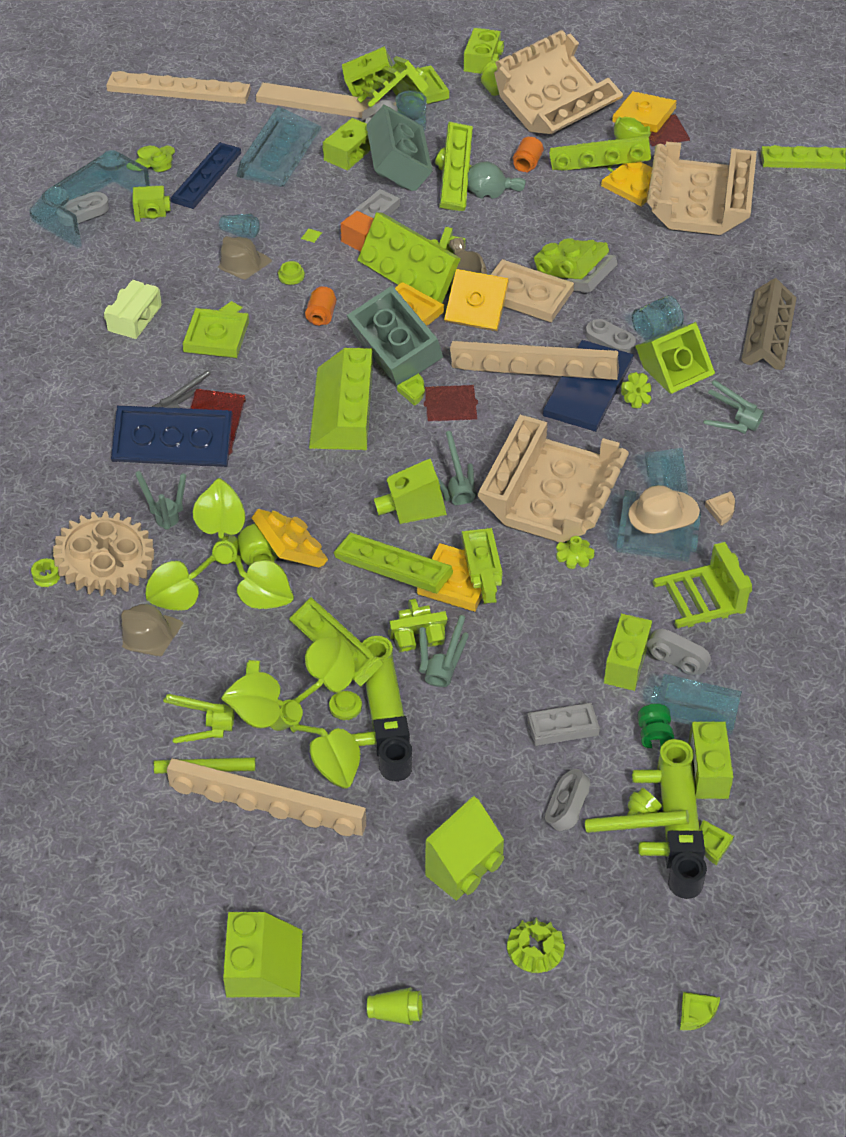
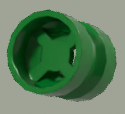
(655, 722)

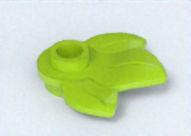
(155, 157)

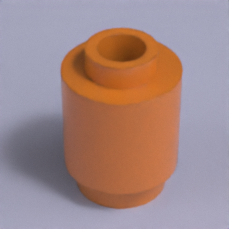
(528, 154)
(321, 306)

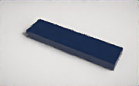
(205, 175)

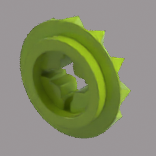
(531, 958)

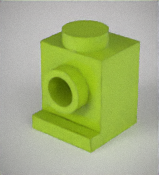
(150, 202)

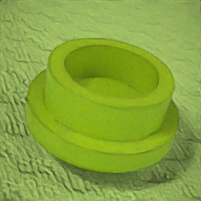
(291, 273)
(345, 705)

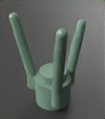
(748, 414)
(460, 489)
(165, 510)
(441, 666)

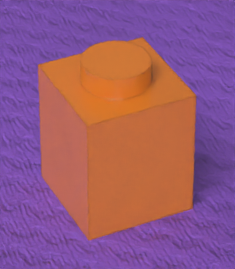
(355, 229)

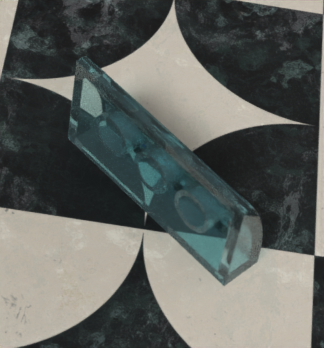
(278, 148)

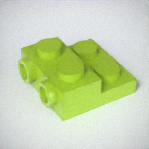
(570, 258)

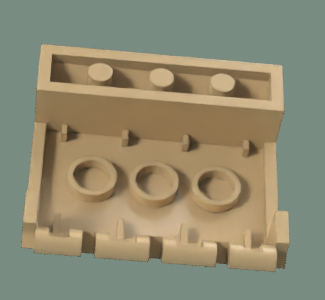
(549, 85)
(701, 194)
(548, 484)

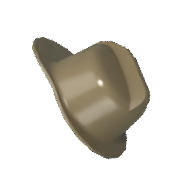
(241, 257)
(148, 630)

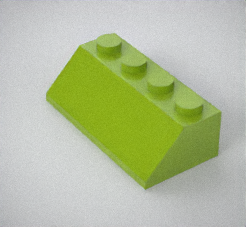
(343, 401)

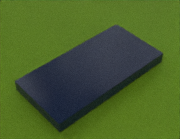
(586, 400)
(172, 436)

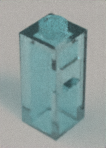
(697, 701)

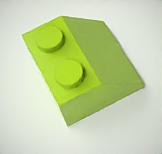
(676, 357)
(463, 850)
(262, 956)

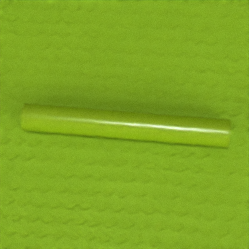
(221, 764)
(637, 821)

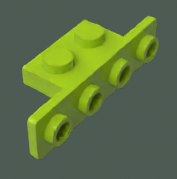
(600, 153)

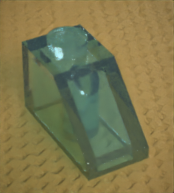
(667, 469)

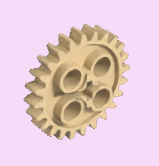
(103, 553)

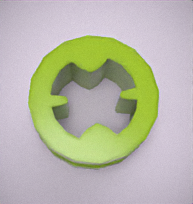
(42, 565)

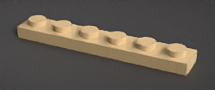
(178, 87)
(535, 360)
(275, 799)

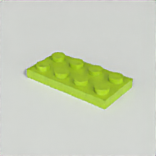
(408, 257)

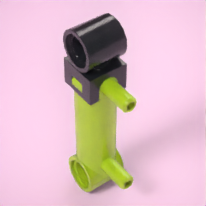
(388, 720)
(684, 842)

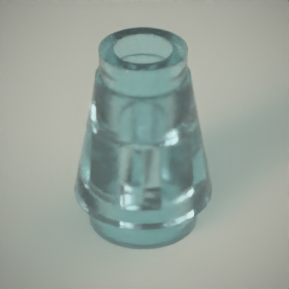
(241, 225)

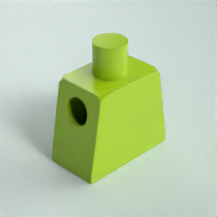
(413, 494)

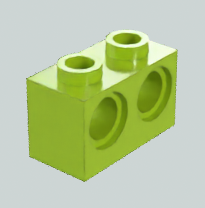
(482, 48)

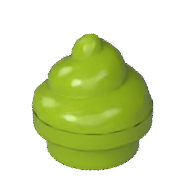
(643, 803)

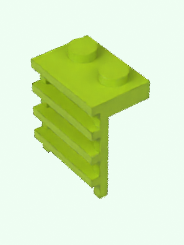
(400, 70)
(723, 582)

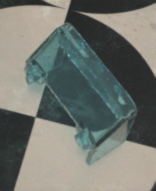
(90, 178)

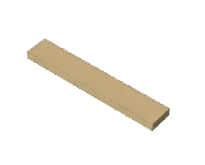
(311, 100)

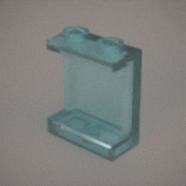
(672, 544)

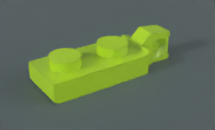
(483, 562)

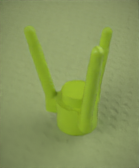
(218, 717)

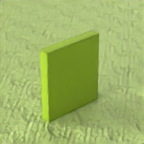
(311, 235)
(231, 307)

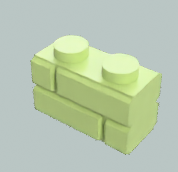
(133, 309)

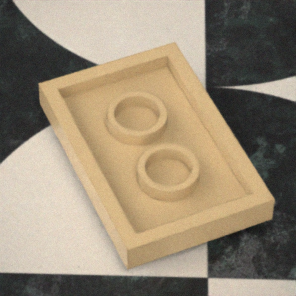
(533, 291)

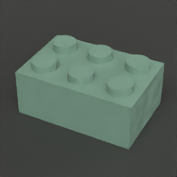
(398, 148)
(396, 335)

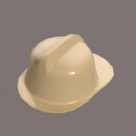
(663, 510)

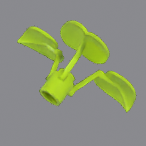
(222, 512)
(257, 703)

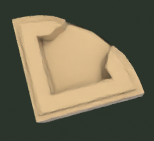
(721, 507)

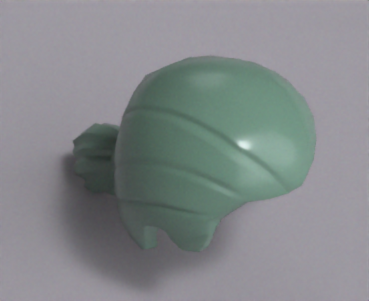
(488, 179)

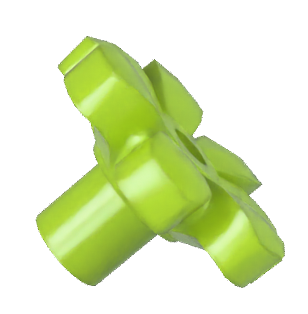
(636, 390)
(575, 552)

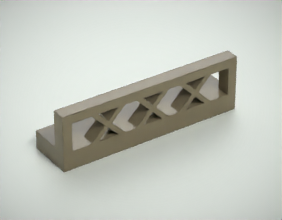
(764, 320)

